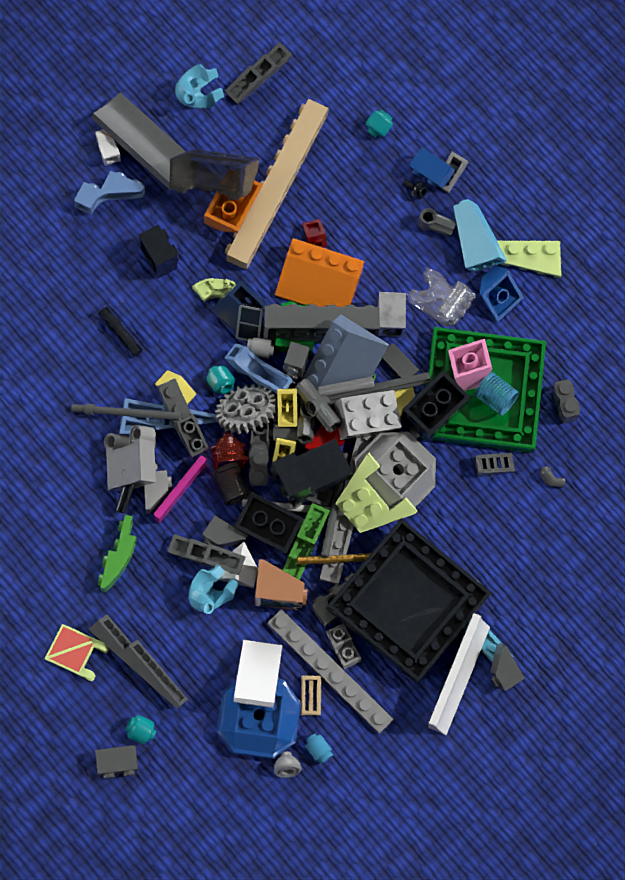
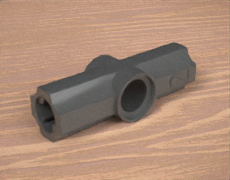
(318, 405)
(305, 424)

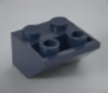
(228, 306)

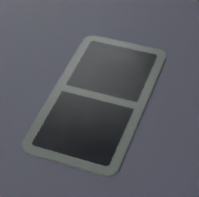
(248, 323)

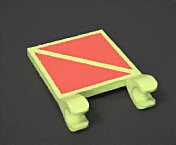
(72, 650)

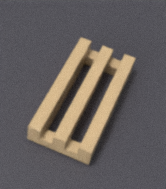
(310, 712)

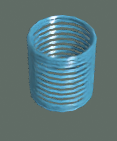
(503, 408)

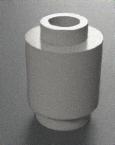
(261, 347)

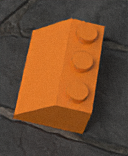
(230, 214)

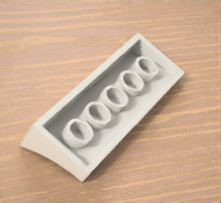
(459, 675)

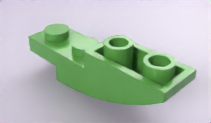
(117, 561)

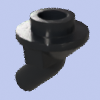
(418, 190)

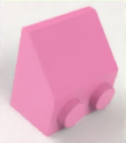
(470, 364)

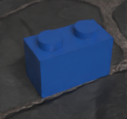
(432, 168)

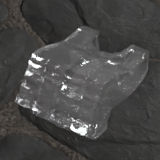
(442, 300)

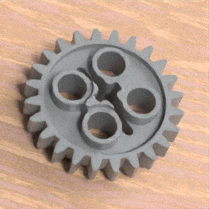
(246, 408)

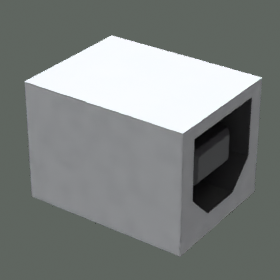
(392, 314)

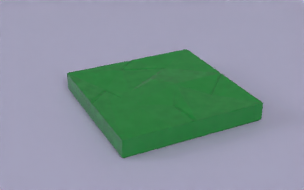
(514, 361)

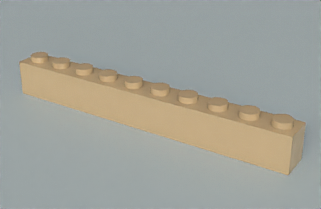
(277, 183)

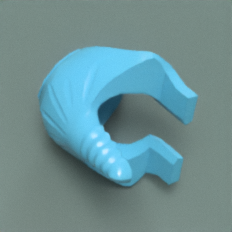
(189, 86)
(204, 596)

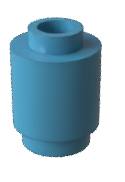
(318, 748)

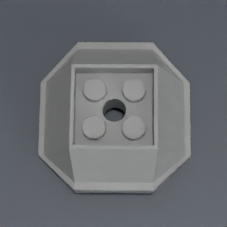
(412, 459)

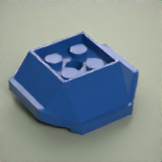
(263, 737)

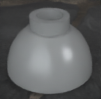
(287, 765)

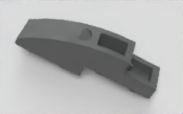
(186, 427)

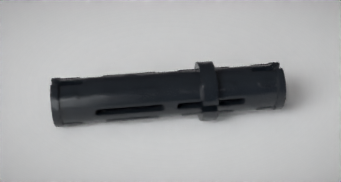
(114, 324)

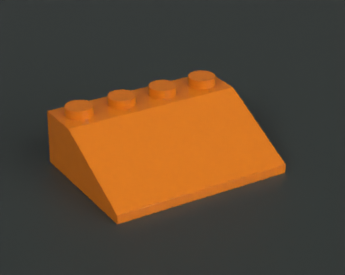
(318, 276)

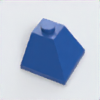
(499, 292)

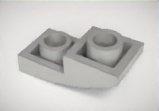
(343, 646)

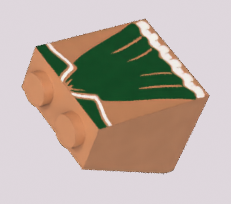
(278, 588)

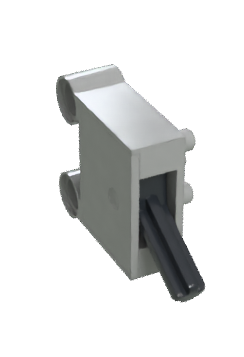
(130, 464)

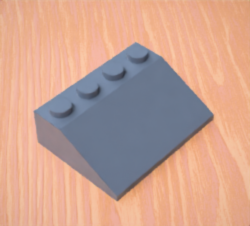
(345, 354)

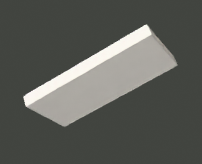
(258, 673)

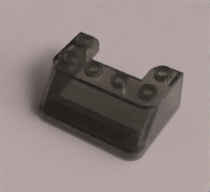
(211, 171)

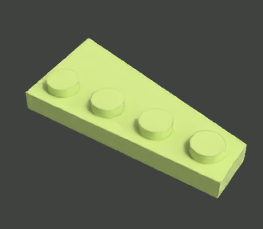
(533, 256)

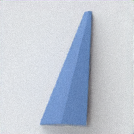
(128, 422)

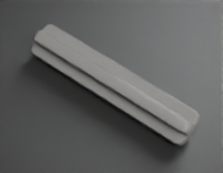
(347, 386)

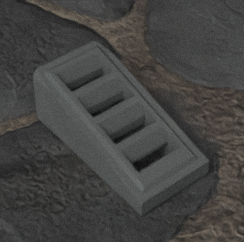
(489, 457)

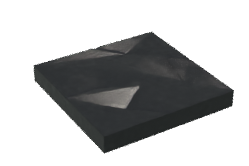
(408, 600)

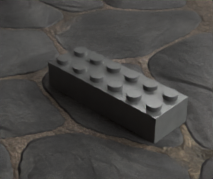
(311, 321)

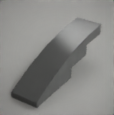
(259, 73)
(206, 554)

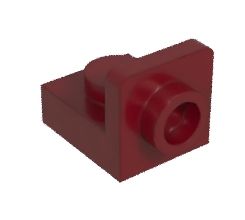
(315, 233)

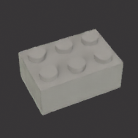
(367, 414)

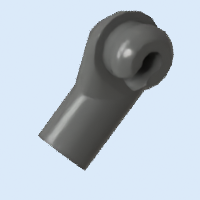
(549, 478)

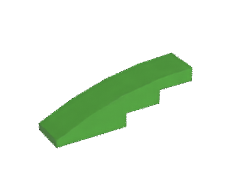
(306, 539)

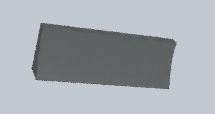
(138, 136)

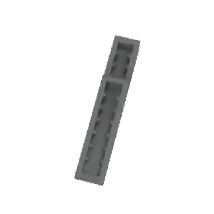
(138, 659)

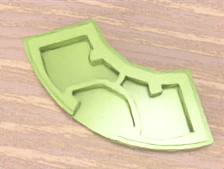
(212, 288)

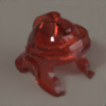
(228, 449)

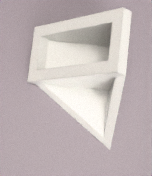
(248, 572)

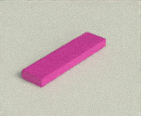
(180, 489)

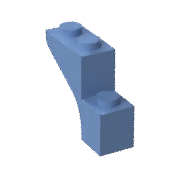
(114, 188)
(260, 372)

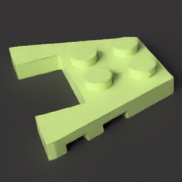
(364, 505)

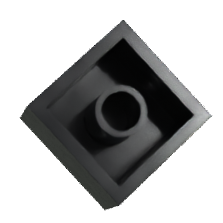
(158, 251)

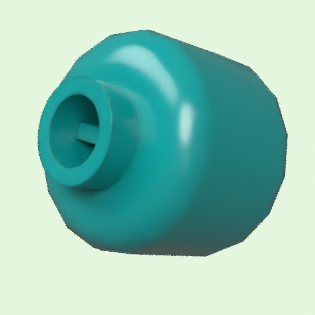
(379, 123)
(220, 379)
(140, 729)

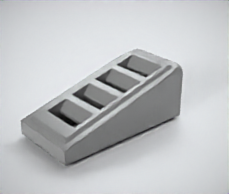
(453, 156)

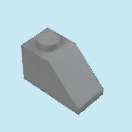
(157, 491)

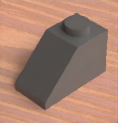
(222, 534)
(504, 669)

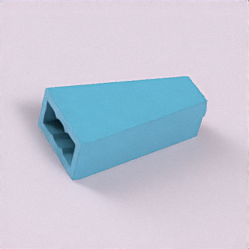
(476, 238)

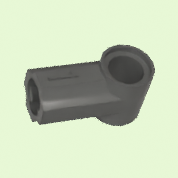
(438, 223)

